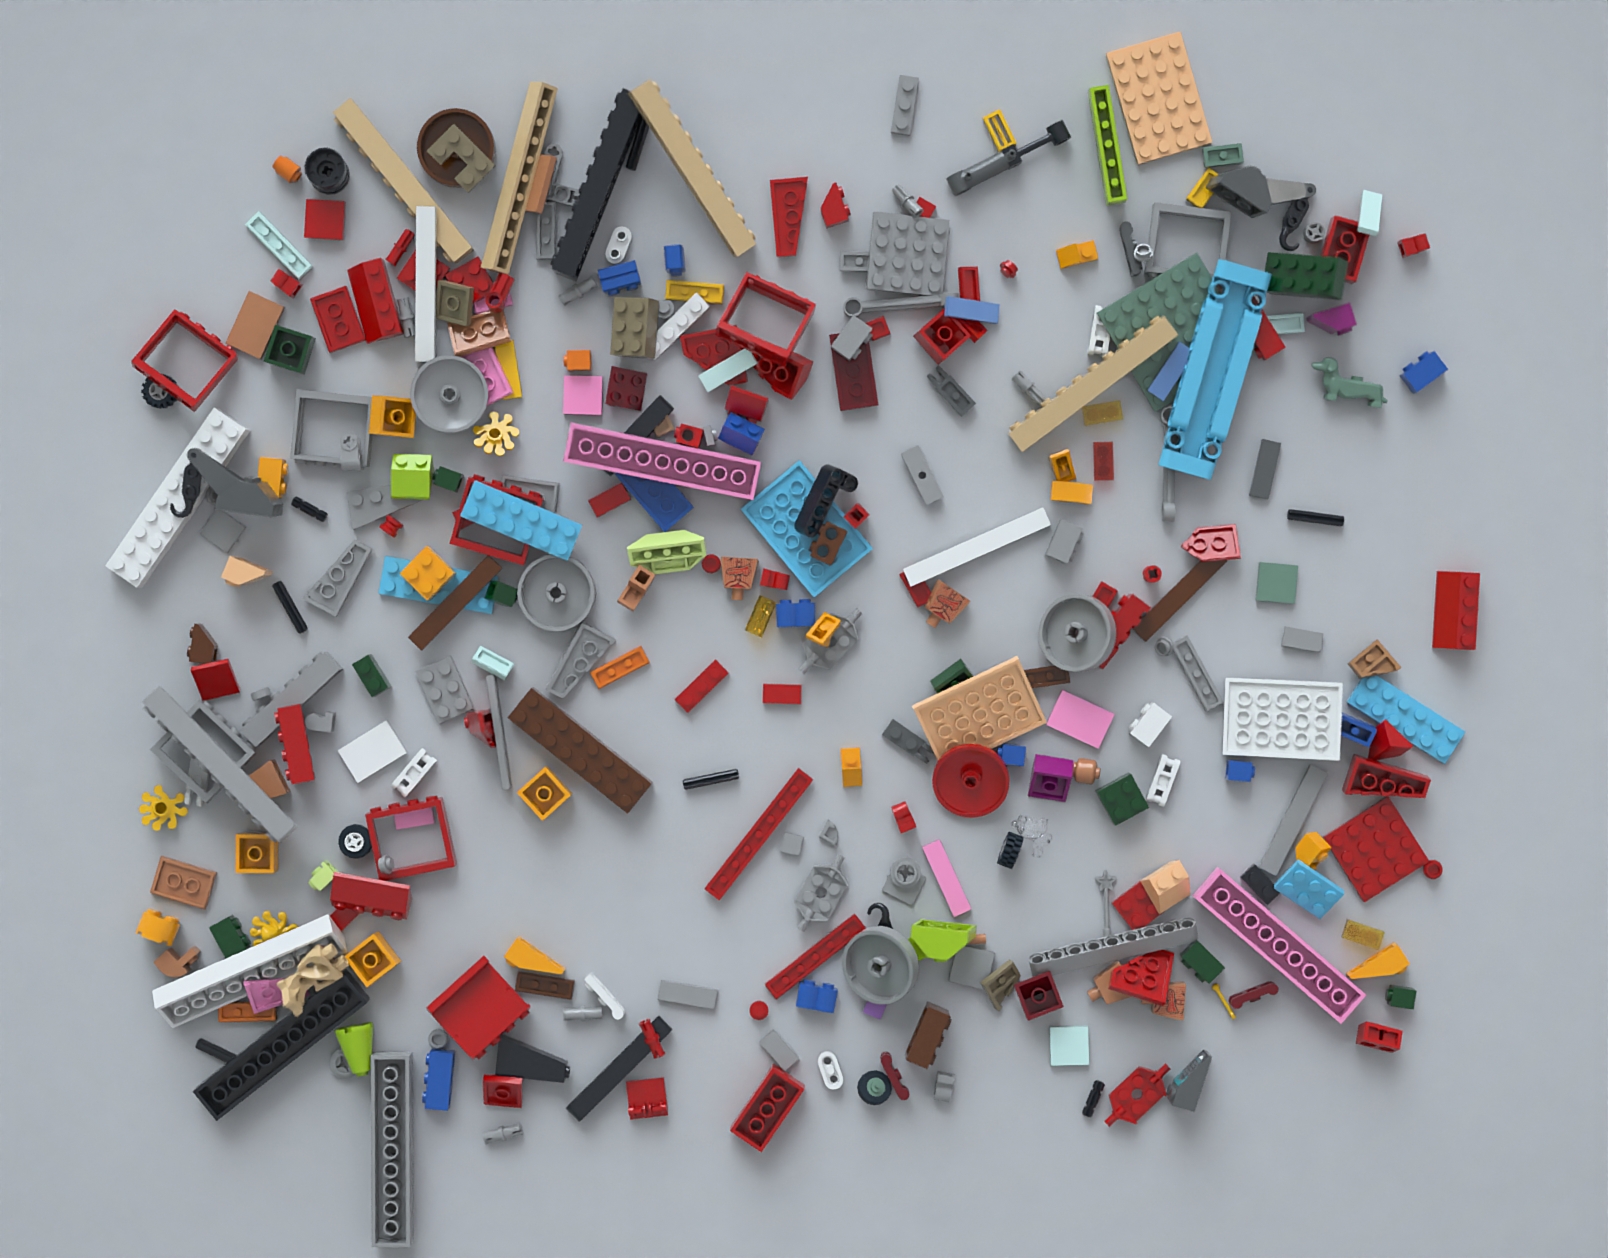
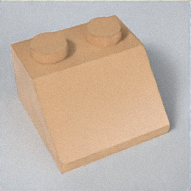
(243, 572)
(1167, 885)

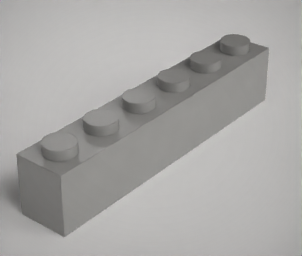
(297, 691)

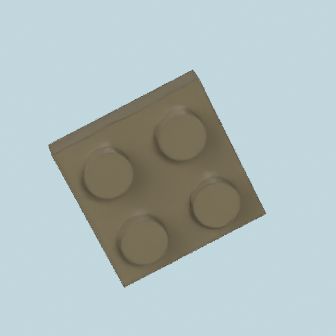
(454, 302)

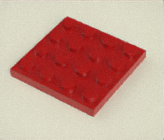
(1376, 849)

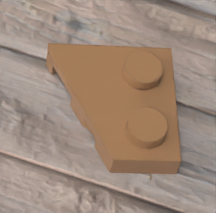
(1373, 661)

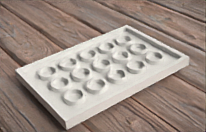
(1282, 718)

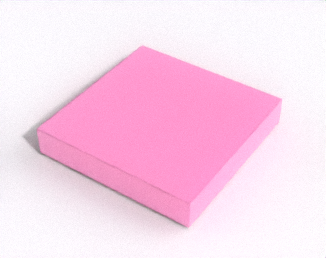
(583, 395)

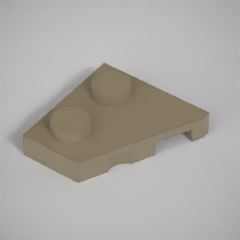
(1001, 983)

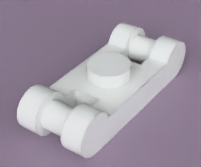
(1098, 333)
(413, 773)
(1162, 780)

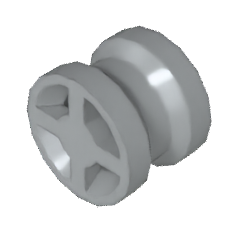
(1316, 229)

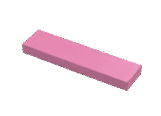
(946, 878)

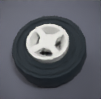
(349, 844)

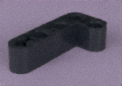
(818, 503)

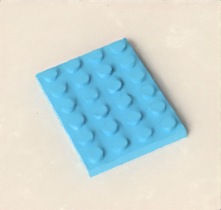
(775, 515)

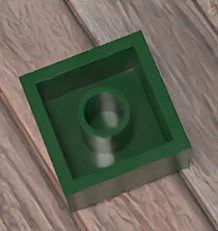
(289, 349)
(1122, 799)

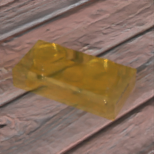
(1102, 413)
(760, 616)
(1362, 934)

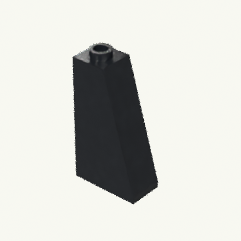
(529, 1062)

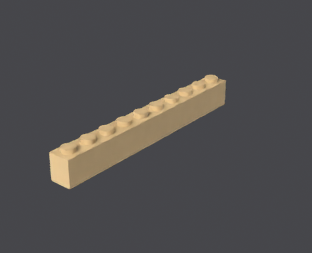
(692, 168)
(399, 176)
(519, 177)
(1093, 383)

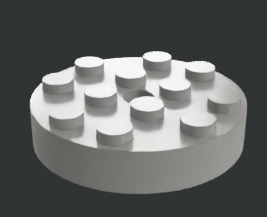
(536, 593)
(1095, 636)
(875, 947)

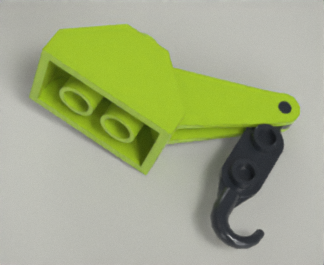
(933, 938)

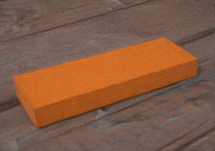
(619, 667)
(244, 1013)

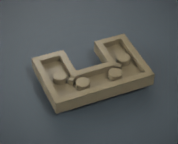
(477, 162)

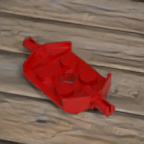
(1132, 1109)

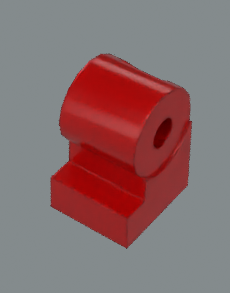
(1413, 245)
(286, 283)
(856, 515)
(774, 579)
(903, 817)

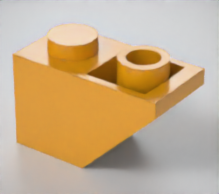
(273, 472)
(1312, 850)

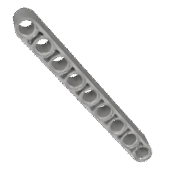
(1114, 947)

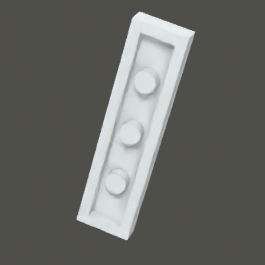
(679, 323)

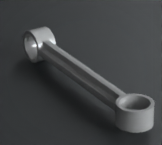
(899, 303)
(1168, 504)

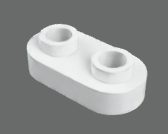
(619, 245)
(830, 1069)

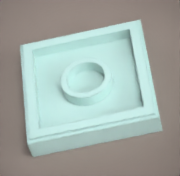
(1069, 1045)

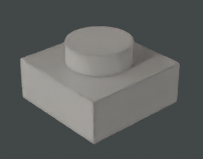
(710, 435)

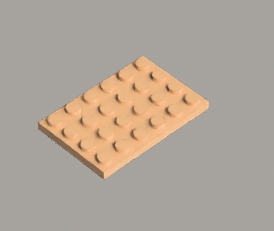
(1159, 98)
(981, 710)

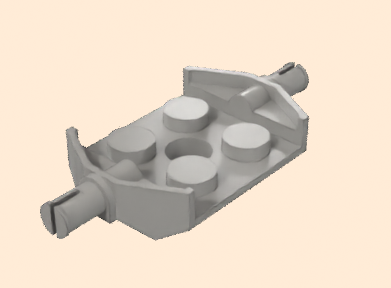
(828, 656)
(816, 908)

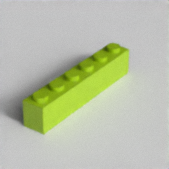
(1107, 145)

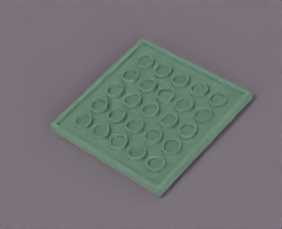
(1173, 294)

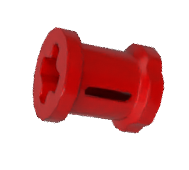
(1158, 573)

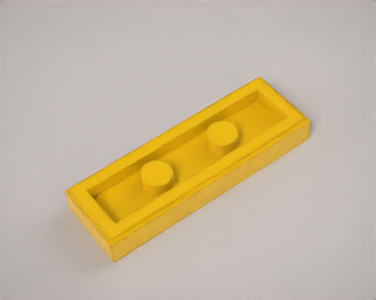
(685, 290)
(507, 358)

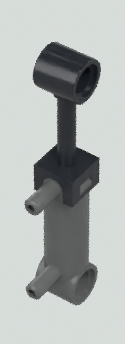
(1004, 160)

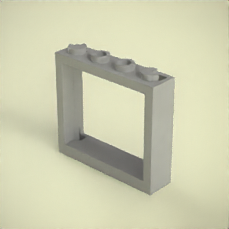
(1185, 211)
(301, 395)
(221, 722)

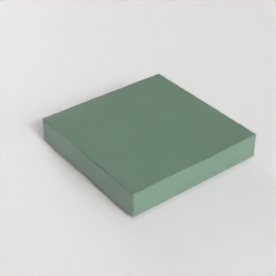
(1277, 582)

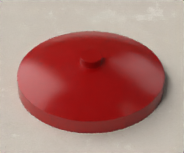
(970, 780)

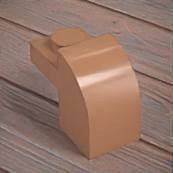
(636, 588)
(175, 966)

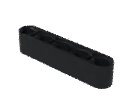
(649, 419)

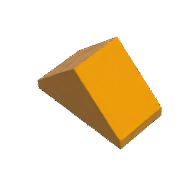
(1062, 466)

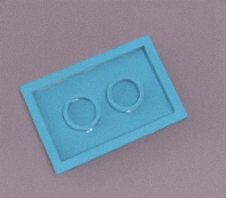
(1309, 889)

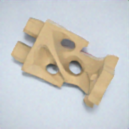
(324, 968)

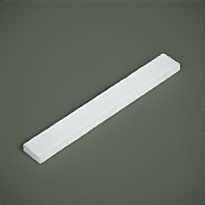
(425, 284)
(976, 547)

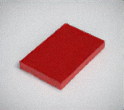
(338, 319)

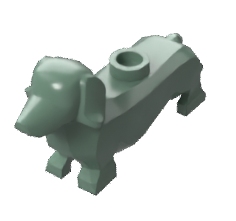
(1348, 388)

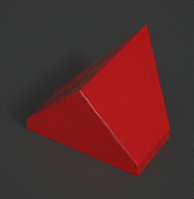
(1387, 742)

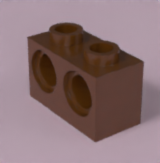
(832, 545)

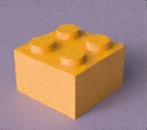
(392, 416)
(428, 573)
(544, 793)
(255, 853)
(372, 959)

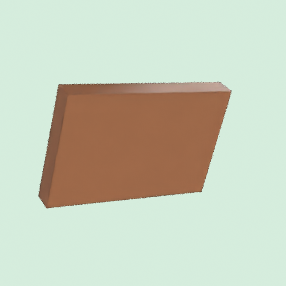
(541, 184)
(255, 325)
(485, 331)
(183, 882)

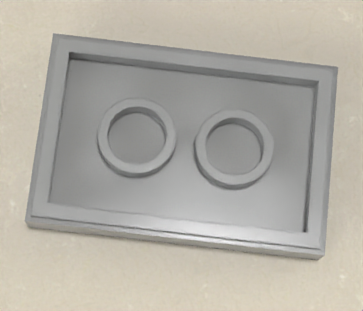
(547, 490)

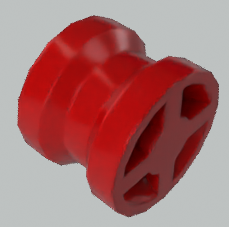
(391, 526)

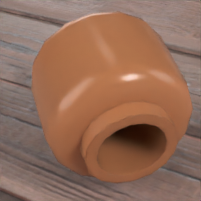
(1085, 771)

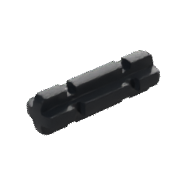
(309, 509)
(1093, 1098)

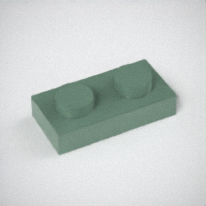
(1223, 155)

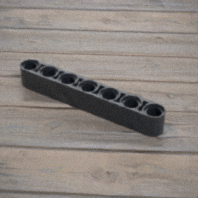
(615, 1072)

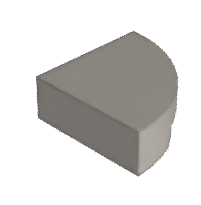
(830, 833)

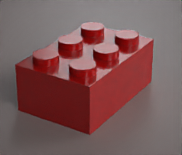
(1346, 243)

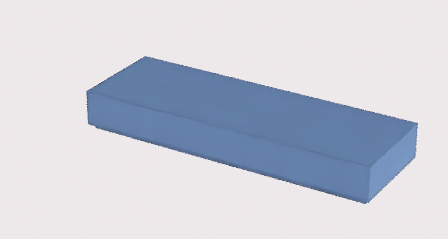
(971, 310)
(1170, 372)

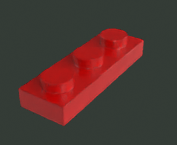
(701, 686)

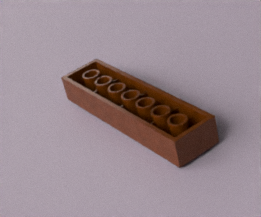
(580, 750)

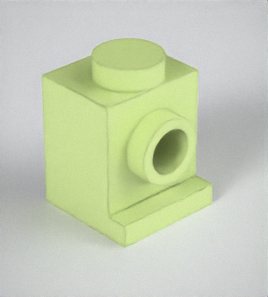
(322, 876)

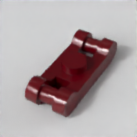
(1253, 994)
(894, 1076)

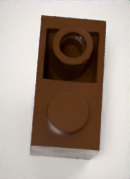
(203, 646)

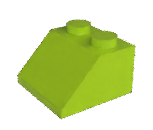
(411, 476)

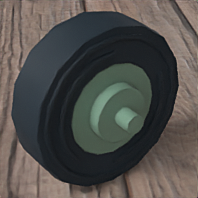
(874, 1087)

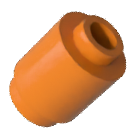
(287, 169)

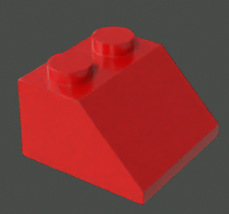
(941, 336)
(746, 404)

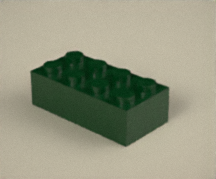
(1306, 275)

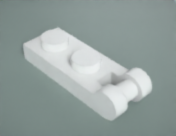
(605, 996)

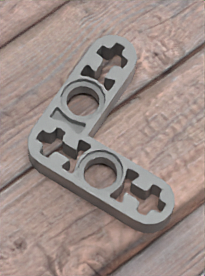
(554, 188)

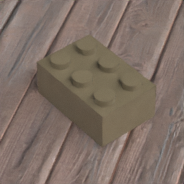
(634, 327)

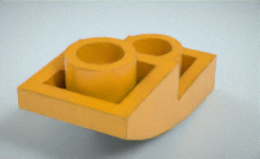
(1071, 492)

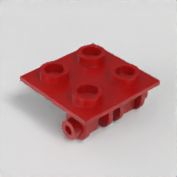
(646, 1098)

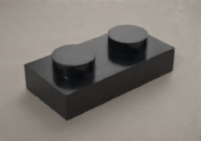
(1260, 884)

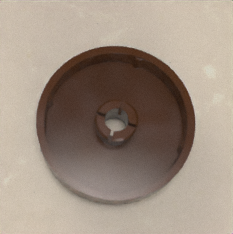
(436, 126)

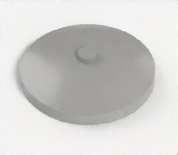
(449, 394)

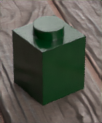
(447, 479)
(501, 594)
(1400, 997)

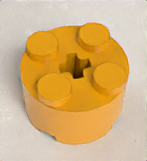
(157, 927)

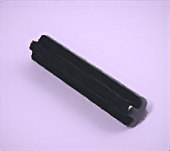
(637, 145)
(1314, 517)
(289, 607)
(710, 779)
(214, 1050)

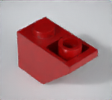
(833, 209)

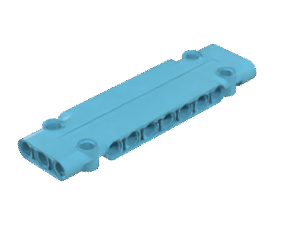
(1215, 369)

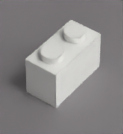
(1149, 724)

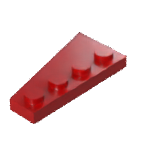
(787, 208)

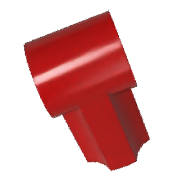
(499, 291)

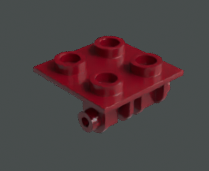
(626, 388)

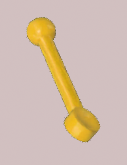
(1215, 987)

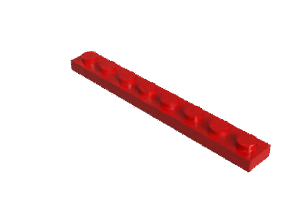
(758, 834)

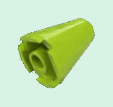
(357, 1045)

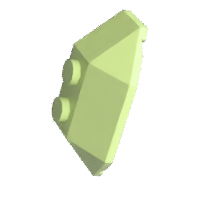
(667, 551)

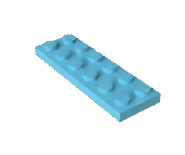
(521, 520)
(395, 585)
(1409, 717)

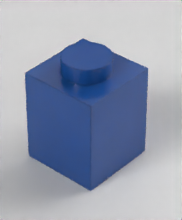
(1012, 754)
(1239, 770)

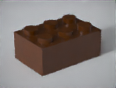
(928, 1035)

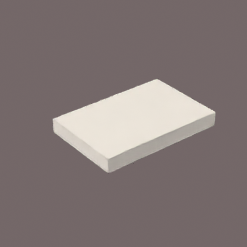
(372, 751)

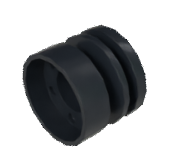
(316, 171)

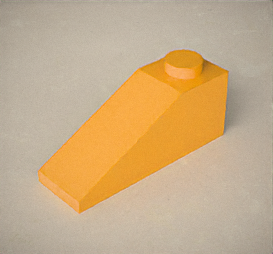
(529, 957)
(1386, 962)

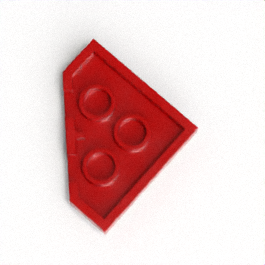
(710, 350)
(1144, 977)

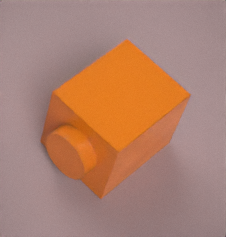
(578, 360)

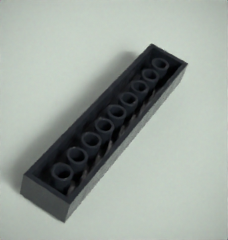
(598, 187)
(280, 1046)

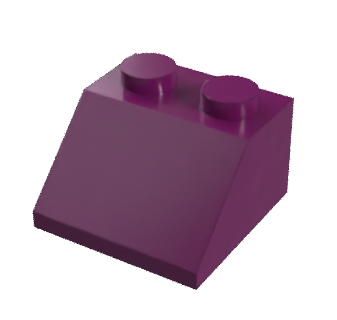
(1334, 320)
(1050, 778)

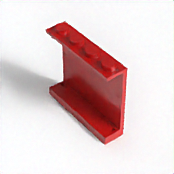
(478, 1009)

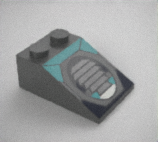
(1189, 1083)

